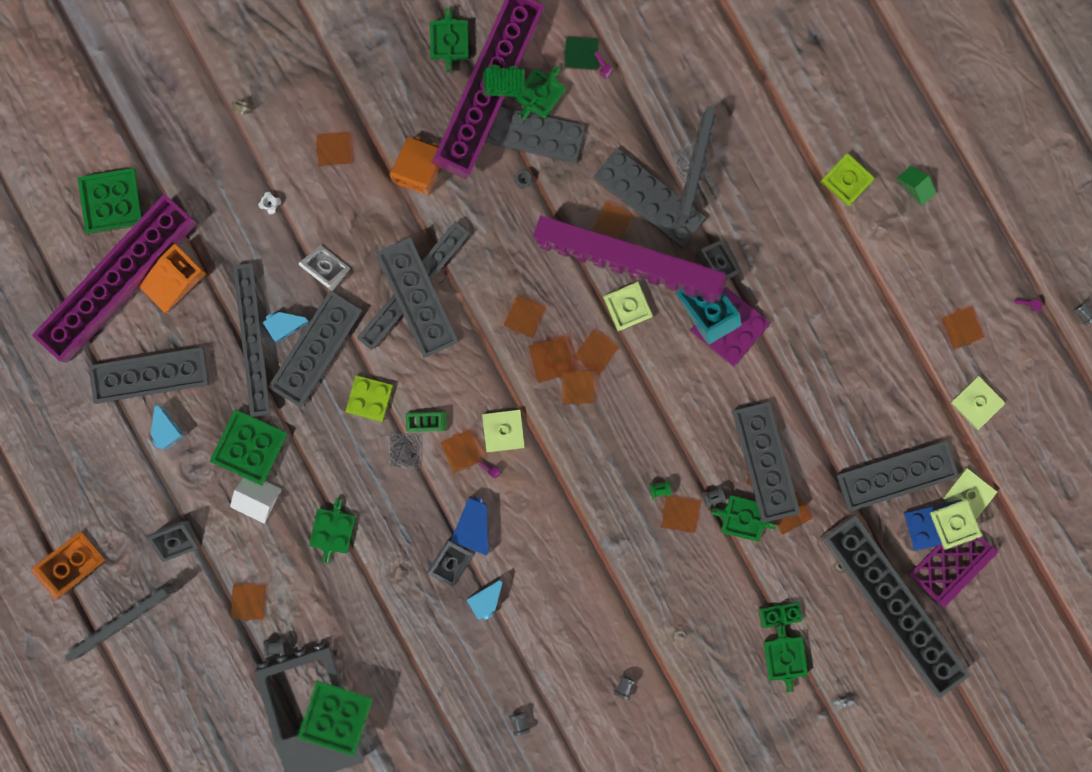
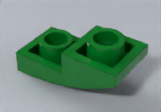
(780, 615)

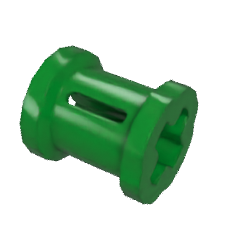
(660, 489)

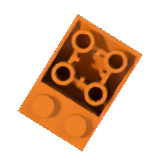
(171, 278)

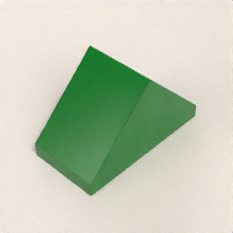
(917, 184)

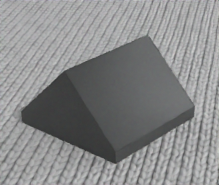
(718, 258)
(173, 541)
(450, 563)

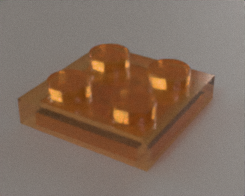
(550, 359)

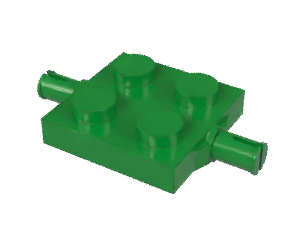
(449, 40)
(541, 93)
(742, 519)
(332, 531)
(785, 658)

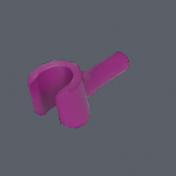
(606, 70)
(1036, 305)
(494, 472)

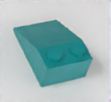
(711, 319)

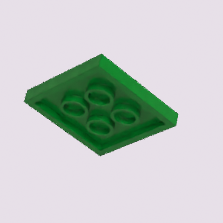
(110, 200)
(248, 447)
(335, 718)

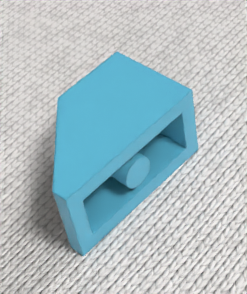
(284, 325)
(164, 429)
(485, 601)

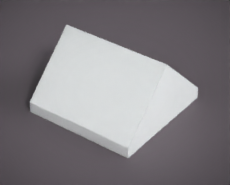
(325, 267)
(255, 499)

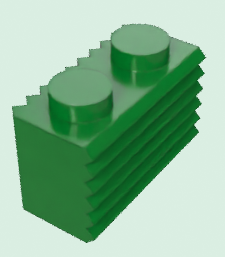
(504, 81)

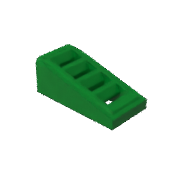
(442, 421)

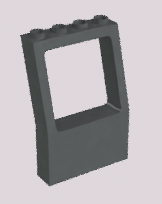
(295, 753)

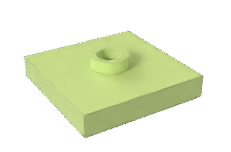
(627, 306)
(977, 403)
(503, 431)
(972, 488)
(955, 524)

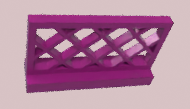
(961, 579)

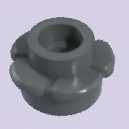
(523, 174)

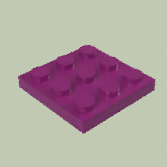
(737, 342)

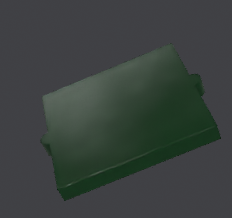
(580, 53)

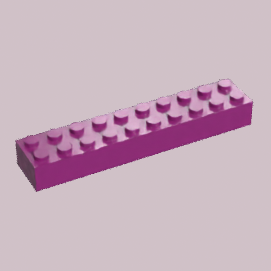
(476, 111)
(630, 259)
(113, 279)

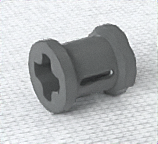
(1084, 312)
(720, 497)
(274, 647)
(624, 687)
(519, 724)

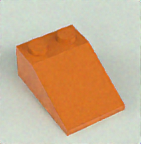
(67, 565)

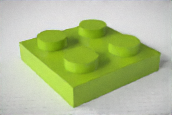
(847, 180)
(369, 398)

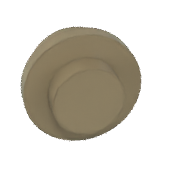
(240, 107)

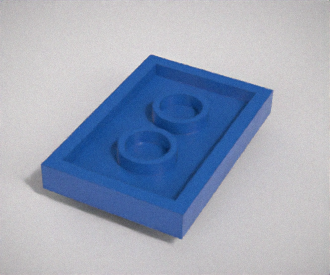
(921, 526)

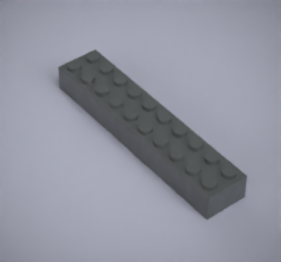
(895, 606)

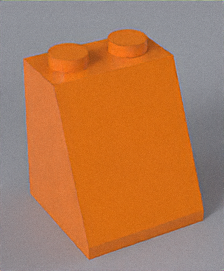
(414, 166)

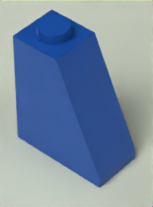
(473, 526)

